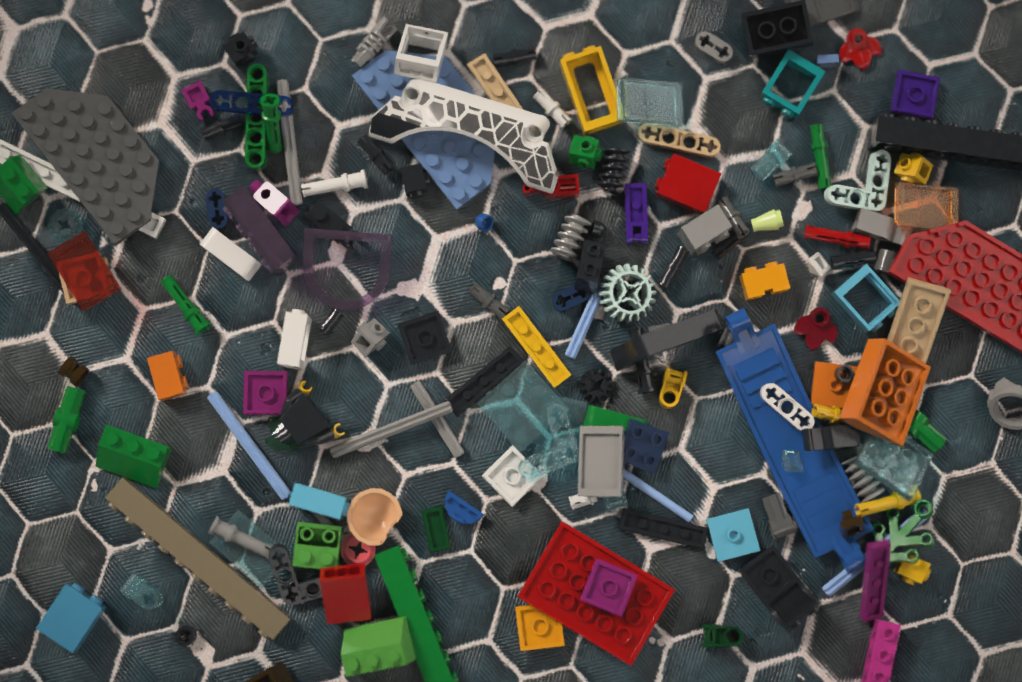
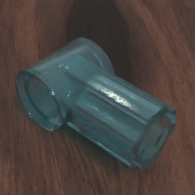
(774, 156)

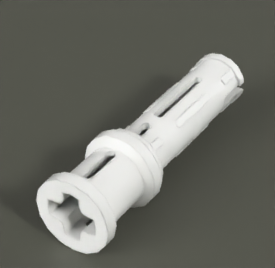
(345, 182)

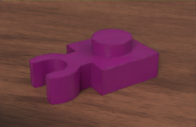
(197, 98)

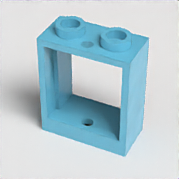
(880, 286)
(319, 501)

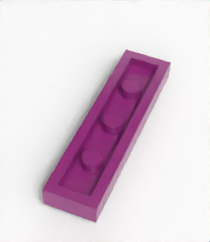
(875, 580)

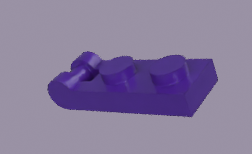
(636, 212)

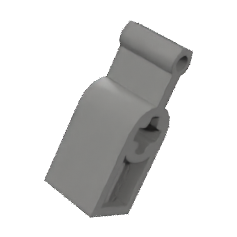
(879, 227)

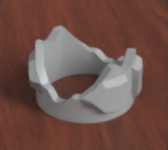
(1003, 389)

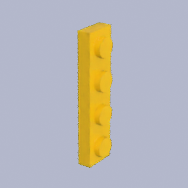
(536, 347)

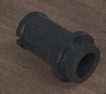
(330, 322)

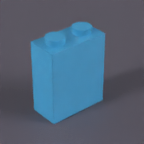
(71, 617)

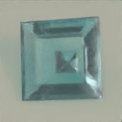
(791, 461)

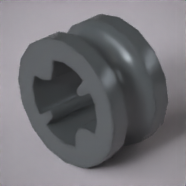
(725, 338)

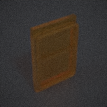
(925, 206)

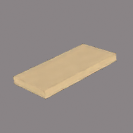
(918, 317)

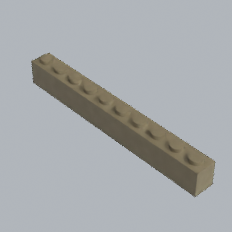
(199, 558)

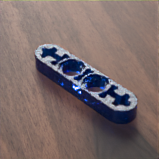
(251, 108)

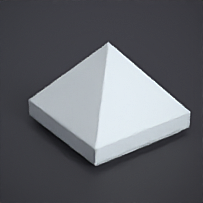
(818, 265)

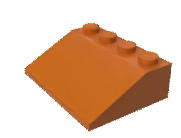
(885, 391)

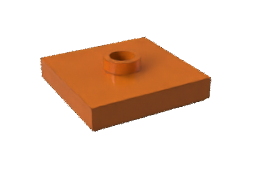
(826, 388)

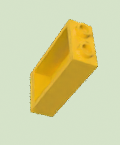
(594, 56)

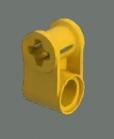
(673, 383)

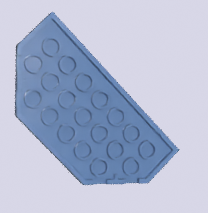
(453, 160)

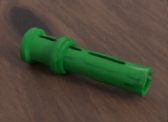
(271, 116)
(191, 313)

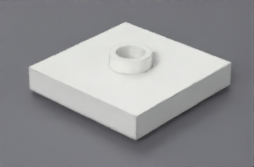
(506, 478)

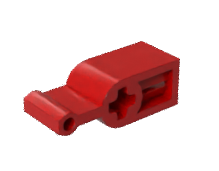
(566, 187)

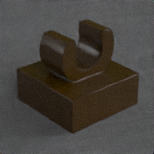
(851, 525)

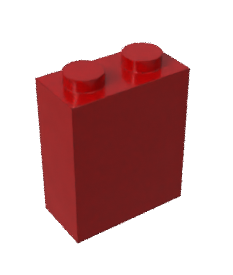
(687, 184)
(345, 593)

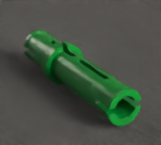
(820, 154)

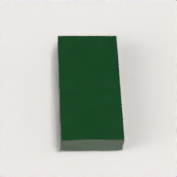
(436, 529)

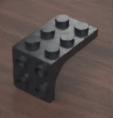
(779, 588)

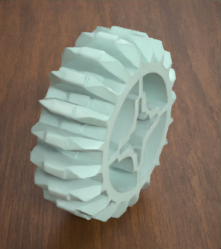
(640, 306)

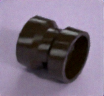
(73, 371)

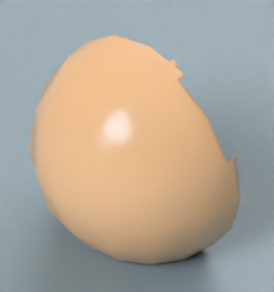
(373, 515)

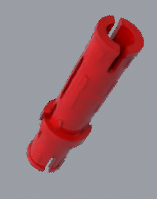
(837, 237)

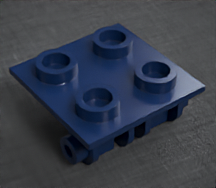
(643, 445)

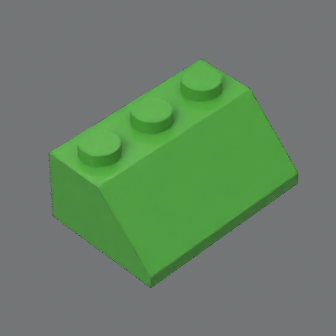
(377, 646)

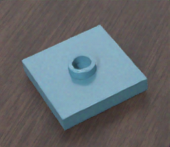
(733, 535)

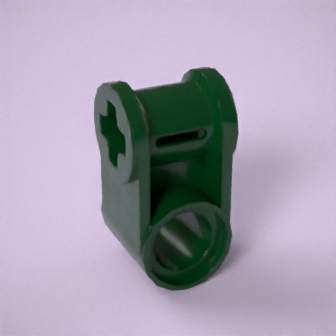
(719, 635)

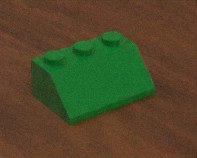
(132, 456)

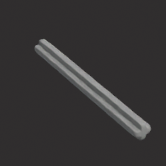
(290, 147)
(391, 429)

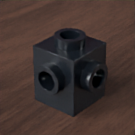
(241, 49)

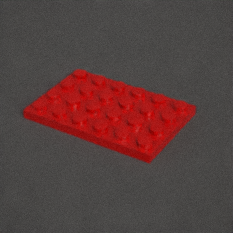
(560, 580)

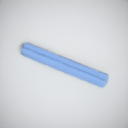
(585, 322)

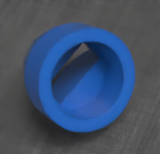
(484, 222)

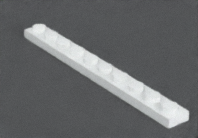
(53, 180)

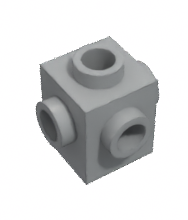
(370, 337)

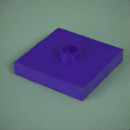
(915, 94)

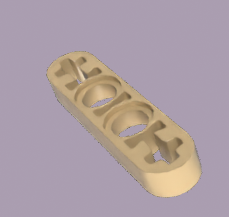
(679, 136)

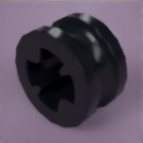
(192, 637)

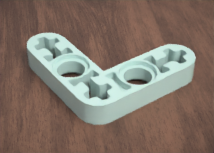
(865, 194)

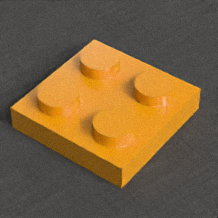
(537, 629)

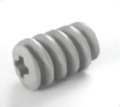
(570, 237)
(864, 481)

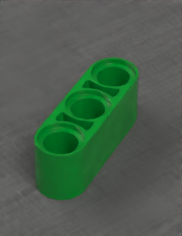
(602, 417)

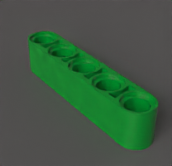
(255, 128)

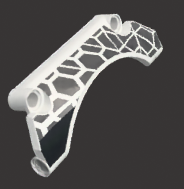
(498, 125)

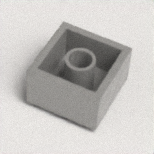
(704, 230)

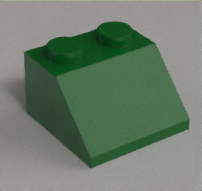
(19, 184)

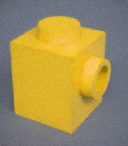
(913, 572)

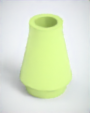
(769, 221)

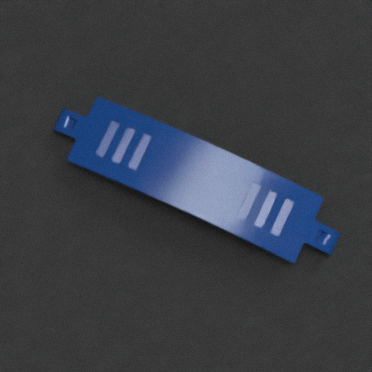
(822, 489)

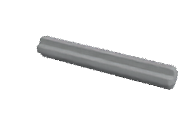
(440, 424)

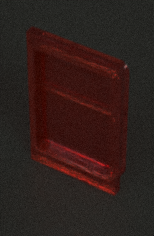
(84, 271)

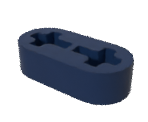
(211, 209)
(570, 303)

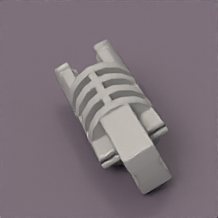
(373, 42)

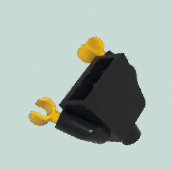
(304, 420)

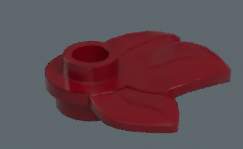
(815, 331)

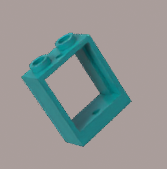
(802, 66)

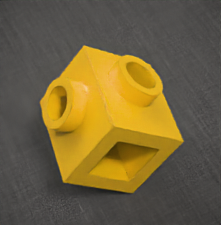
(913, 168)

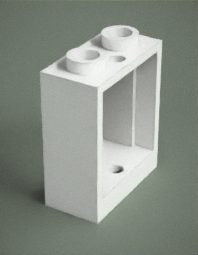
(416, 66)
(294, 340)

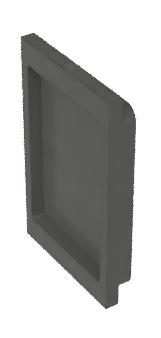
(827, 10)

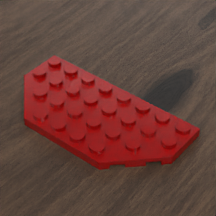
(976, 268)

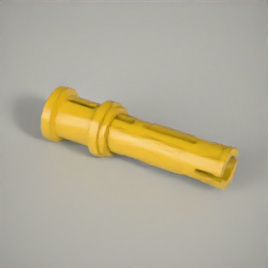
(885, 503)

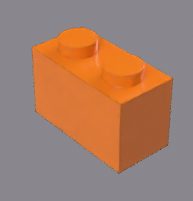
(167, 375)

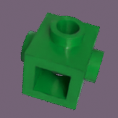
(585, 152)

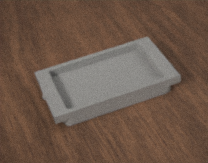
(601, 461)

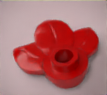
(859, 52)

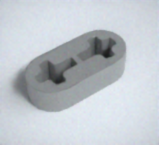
(710, 51)

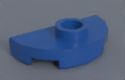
(460, 510)

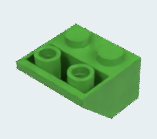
(317, 545)

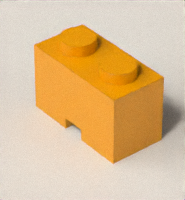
(757, 282)

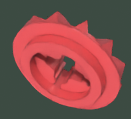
(349, 554)

